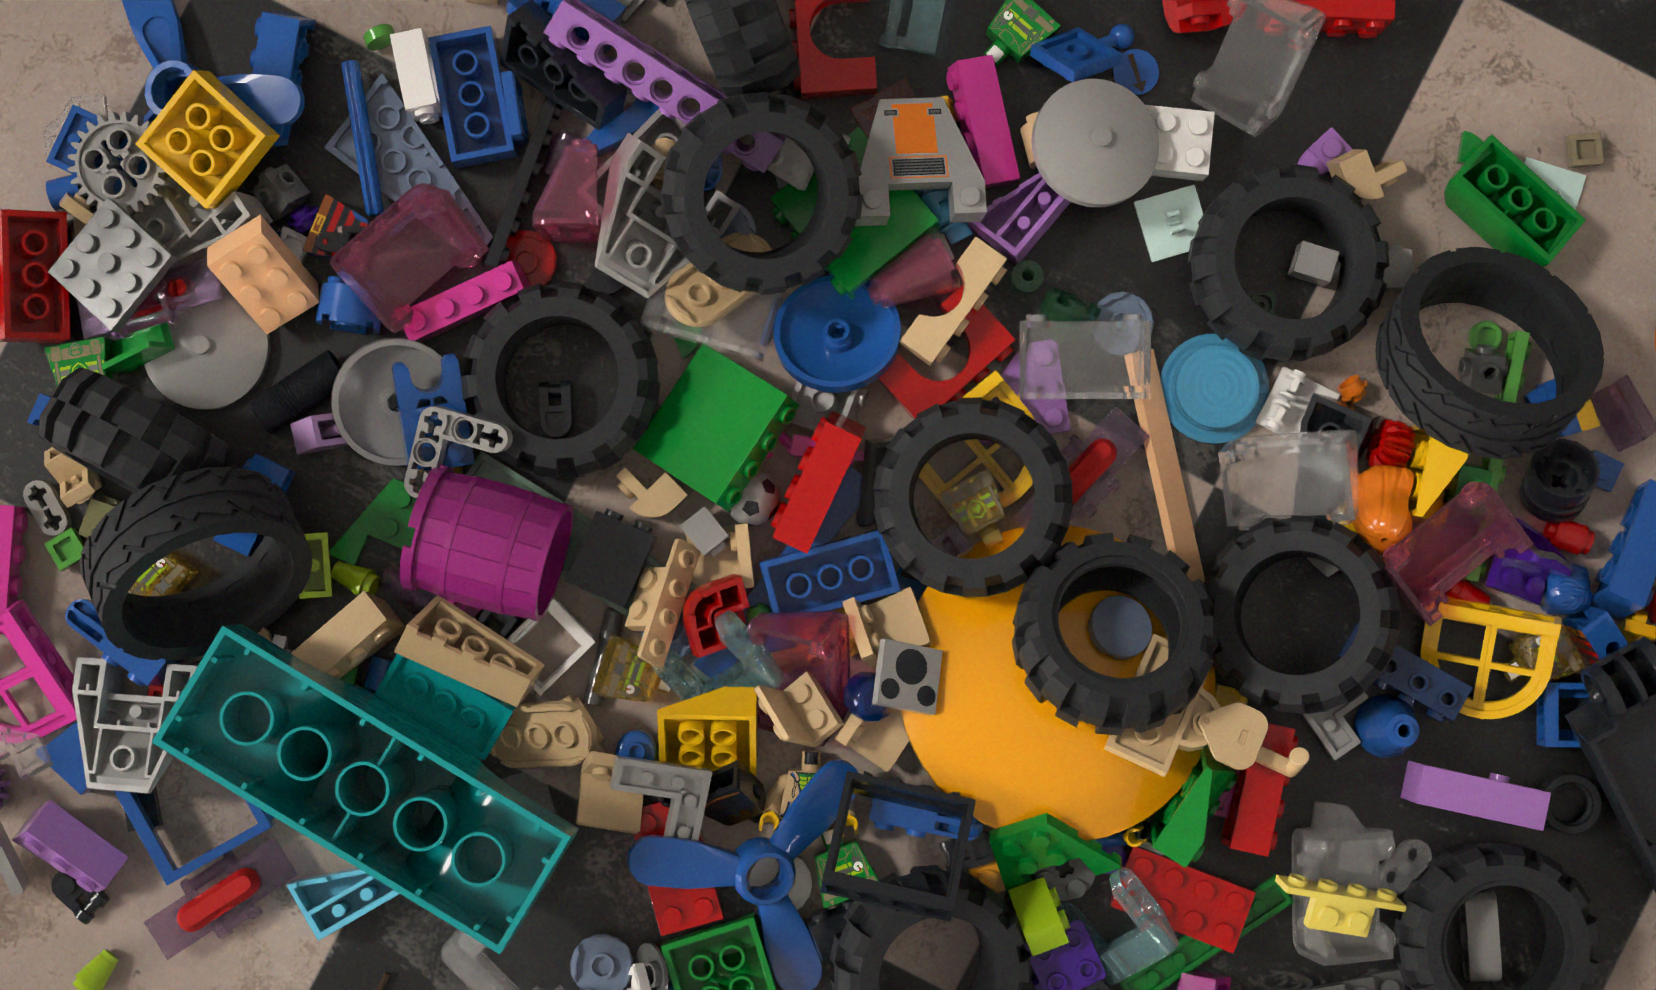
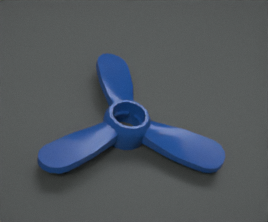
(161, 38)
(696, 864)

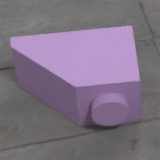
(316, 434)

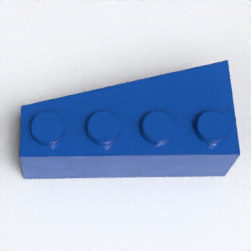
(281, 51)
(1631, 571)

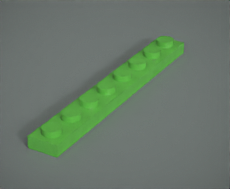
(1516, 351)

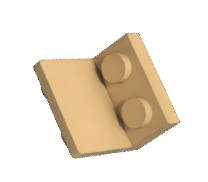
(732, 560)
(890, 618)
(800, 711)
(877, 741)
(601, 805)

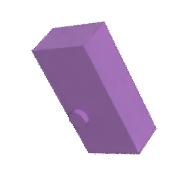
(1476, 795)

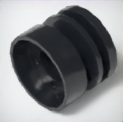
(1559, 481)

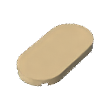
(699, 299)
(546, 735)

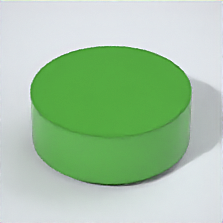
(378, 37)
(1485, 333)

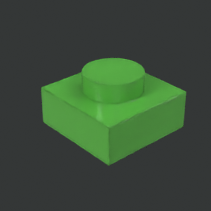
(66, 549)

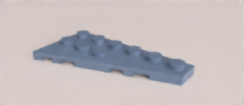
(401, 152)

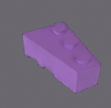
(1020, 218)
(70, 847)

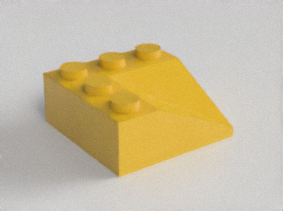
(207, 139)
(1433, 471)
(711, 729)

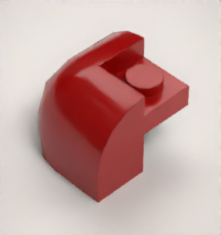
(1196, 15)
(708, 603)

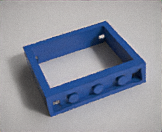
(159, 852)

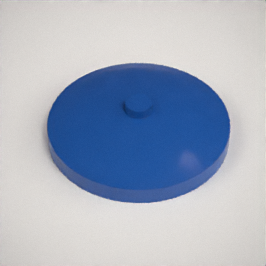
(833, 339)

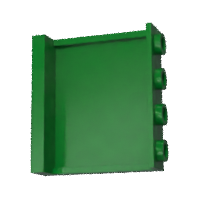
(871, 245)
(717, 427)

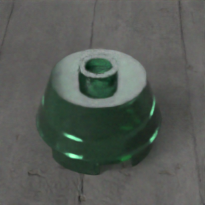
(1065, 307)

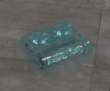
(922, 27)

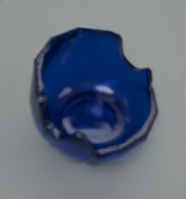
(859, 697)

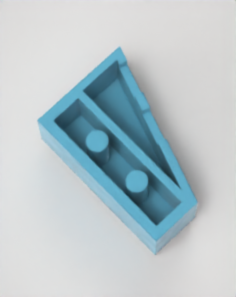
(338, 898)

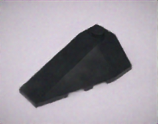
(1334, 414)

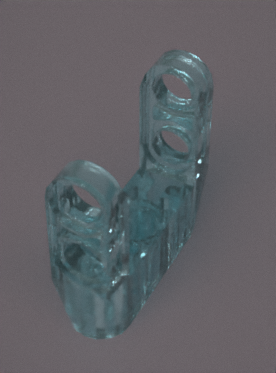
(754, 669)
(1141, 946)

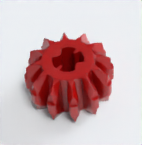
(1391, 444)

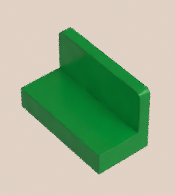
(140, 348)

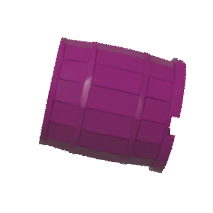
(486, 544)

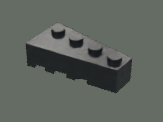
(557, 70)

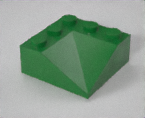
(1181, 822)
(720, 957)

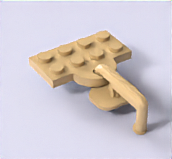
(1229, 731)

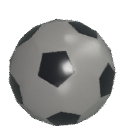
(758, 501)

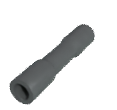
(610, 625)

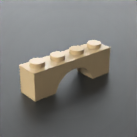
(978, 268)

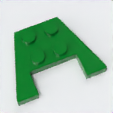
(384, 519)
(1042, 843)

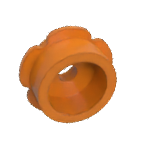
(1353, 389)

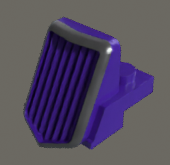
(1526, 573)

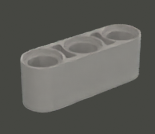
(1480, 938)

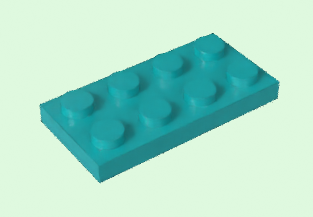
(445, 705)

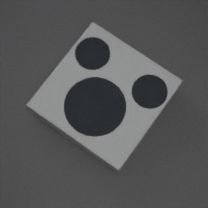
(907, 677)

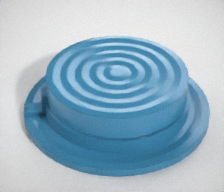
(1213, 389)

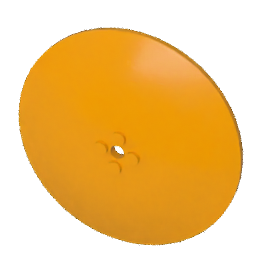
(1008, 747)

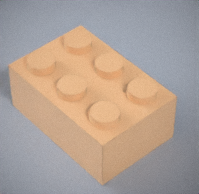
(263, 274)

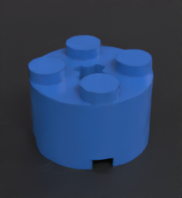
(344, 309)

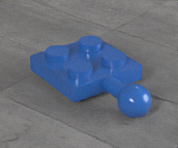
(1080, 54)

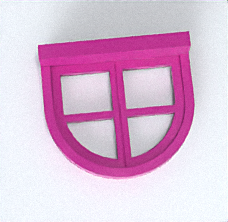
(42, 664)

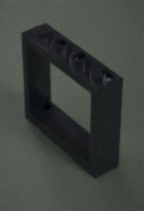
(891, 895)

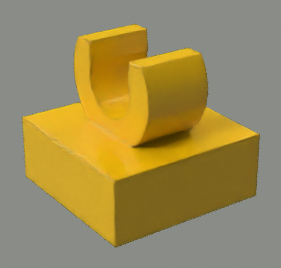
(1635, 627)

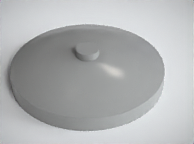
(1095, 143)
(215, 357)
(366, 397)

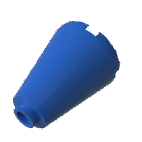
(1386, 726)

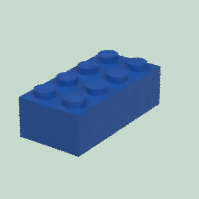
(472, 96)
(830, 574)

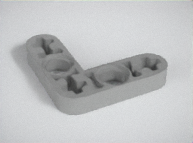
(449, 432)

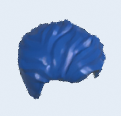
(1567, 594)

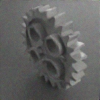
(99, 182)

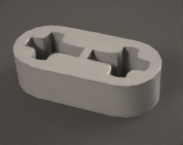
(40, 511)

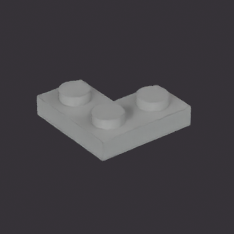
(1333, 729)

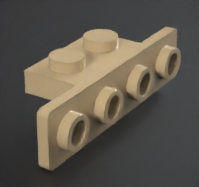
(660, 602)

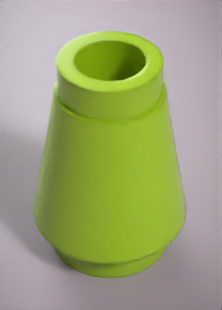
(355, 578)
(96, 972)

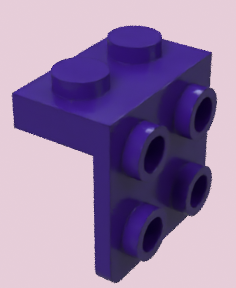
(1069, 965)

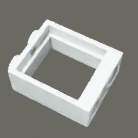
(416, 75)
(574, 627)

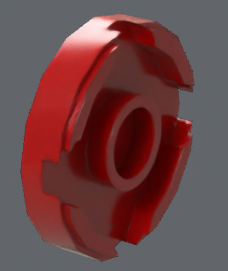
(534, 255)

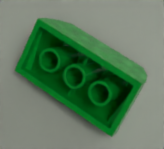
(1511, 204)

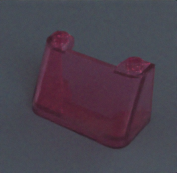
(569, 200)
(408, 253)
(1451, 547)
(804, 644)

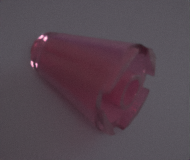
(915, 275)

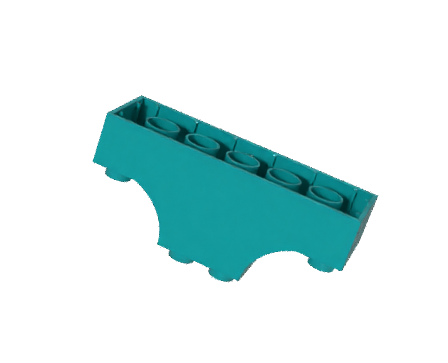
(366, 784)

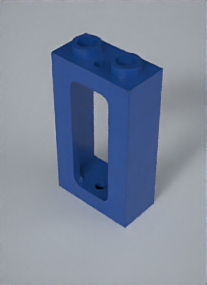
(1548, 714)

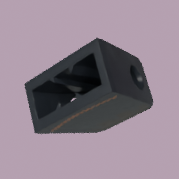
(734, 795)

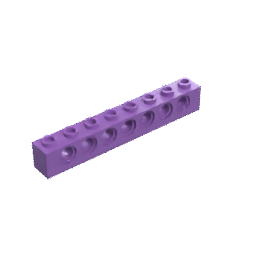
(657, 67)

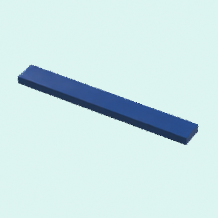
(842, 507)

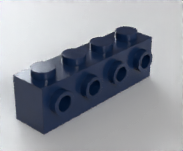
(1419, 683)

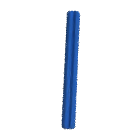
(362, 138)

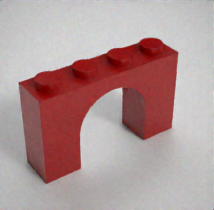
(821, 74)
(986, 342)

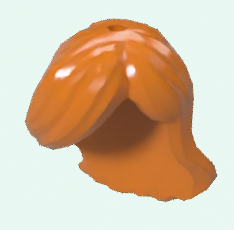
(1384, 506)

